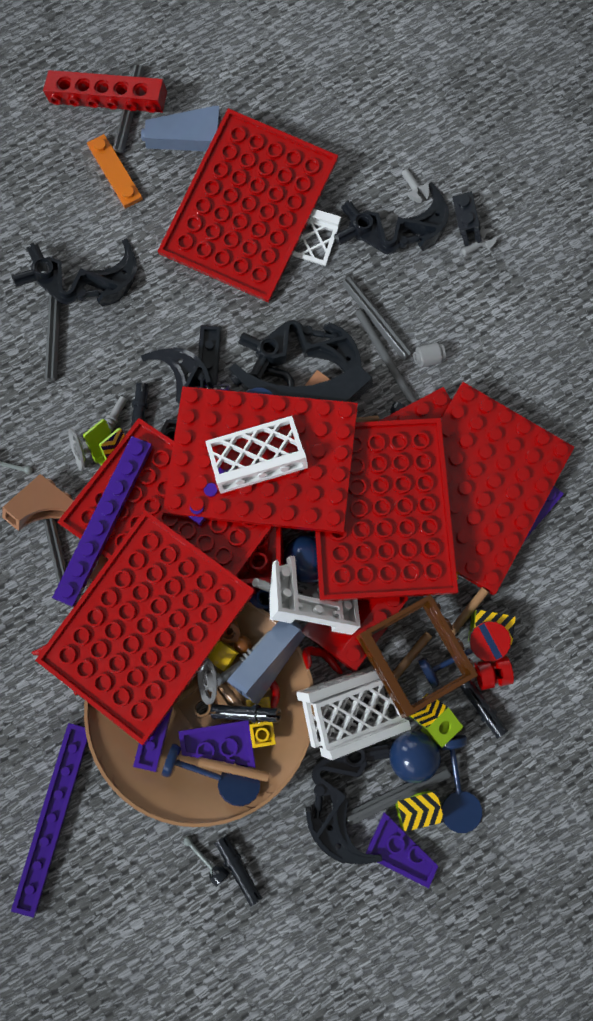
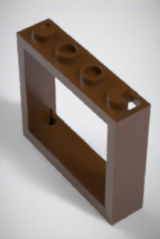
(384, 672)

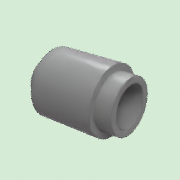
(429, 355)

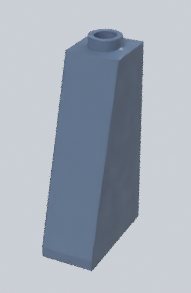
(183, 130)
(266, 661)

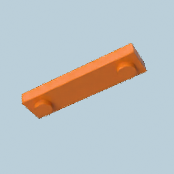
(114, 171)

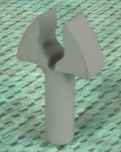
(415, 187)
(485, 243)

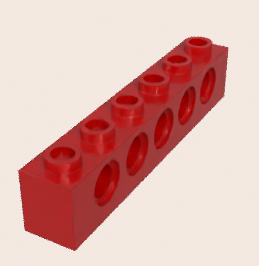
(105, 91)

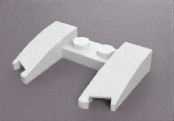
(288, 605)

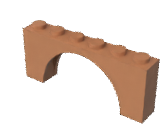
(41, 501)

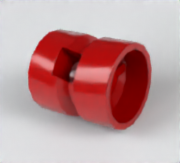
(486, 673)

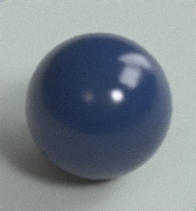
(305, 558)
(415, 757)

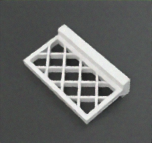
(323, 221)
(265, 468)
(334, 687)
(361, 736)

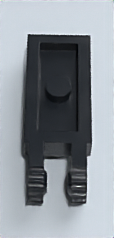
(467, 216)

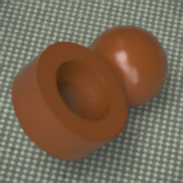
(241, 643)

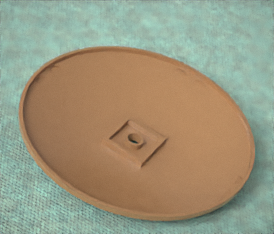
(187, 796)

